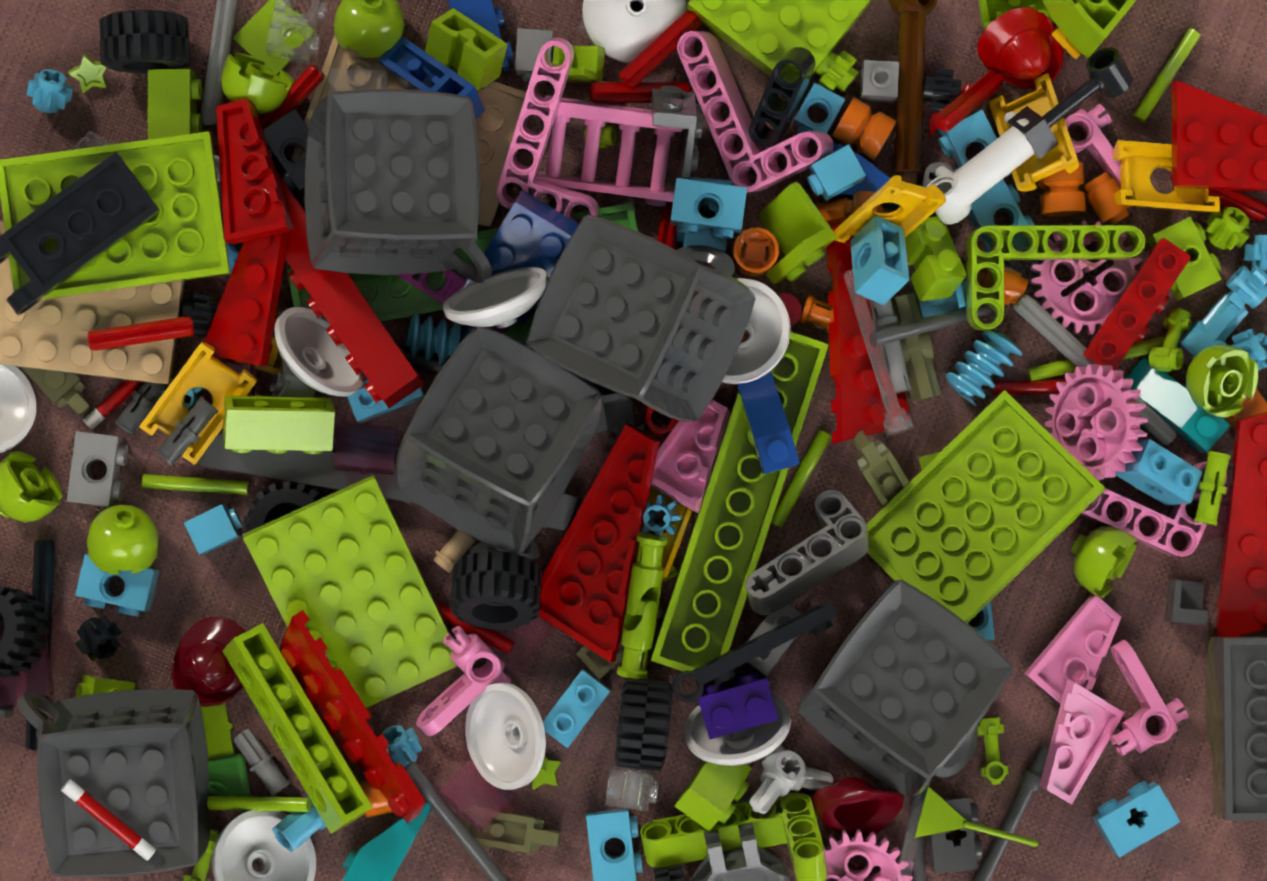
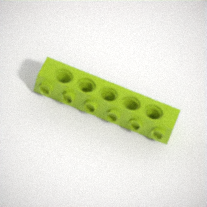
(297, 728)

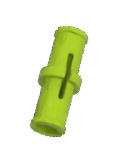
(1212, 488)

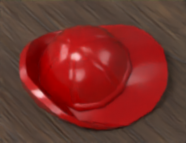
(1021, 47)

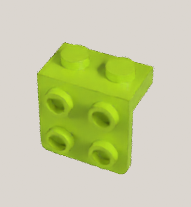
(798, 230)

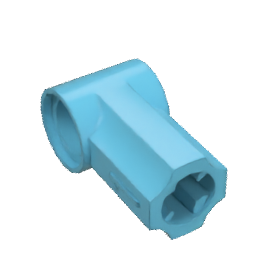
(1214, 327)
(298, 828)

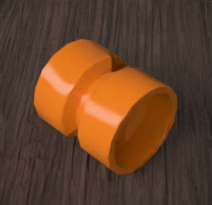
(864, 128)
(1062, 194)
(755, 252)

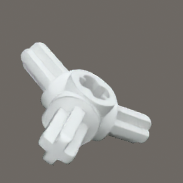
(785, 772)

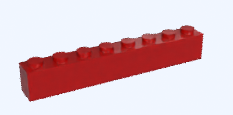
(350, 317)

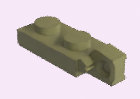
(61, 388)
(878, 468)
(515, 833)

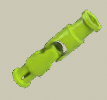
(637, 629)

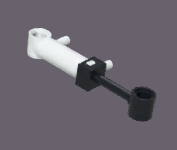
(1027, 137)

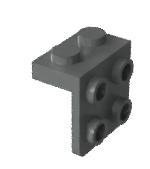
(679, 110)

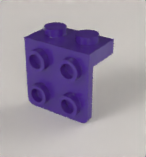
(737, 705)

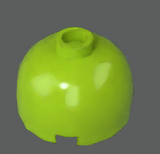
(368, 26)
(248, 79)
(1221, 379)
(25, 490)
(122, 540)
(1102, 558)

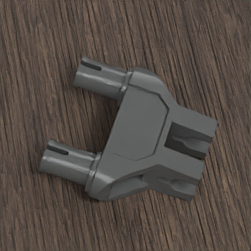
(739, 864)

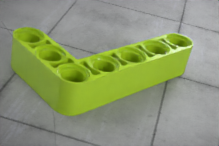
(1037, 249)
(788, 821)

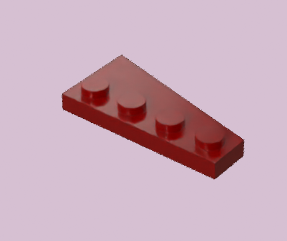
(249, 183)
(249, 303)

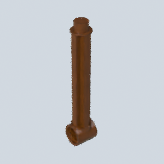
(910, 86)

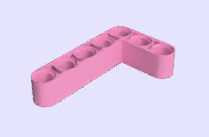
(739, 120)
(537, 141)
(1163, 526)

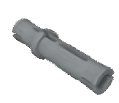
(884, 318)

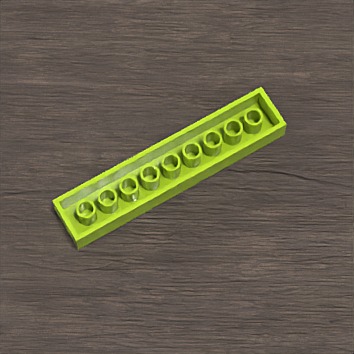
(733, 524)

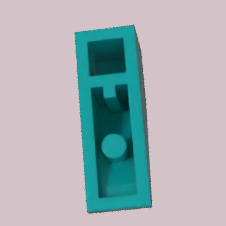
(1176, 407)
(384, 853)

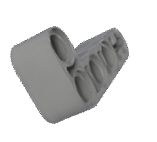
(762, 585)

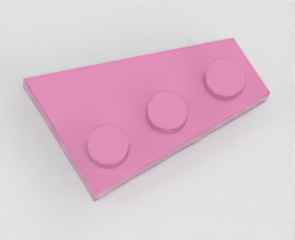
(689, 455)
(1076, 649)
(1077, 740)

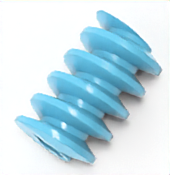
(433, 339)
(982, 365)

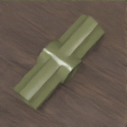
(916, 351)

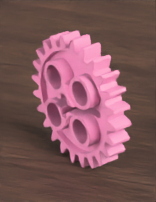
(1101, 300)
(1098, 412)
(840, 852)

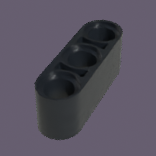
(792, 87)

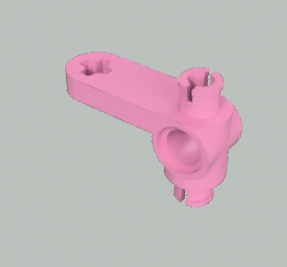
(1094, 139)
(468, 686)
(1134, 729)

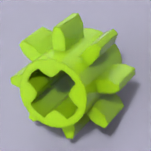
(837, 71)
(1228, 228)

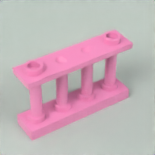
(630, 122)

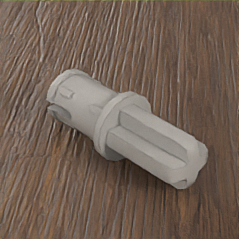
(261, 761)

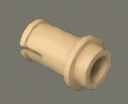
(453, 550)

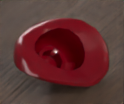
(202, 664)
(856, 805)

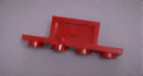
(1138, 303)

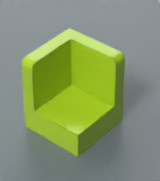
(586, 65)

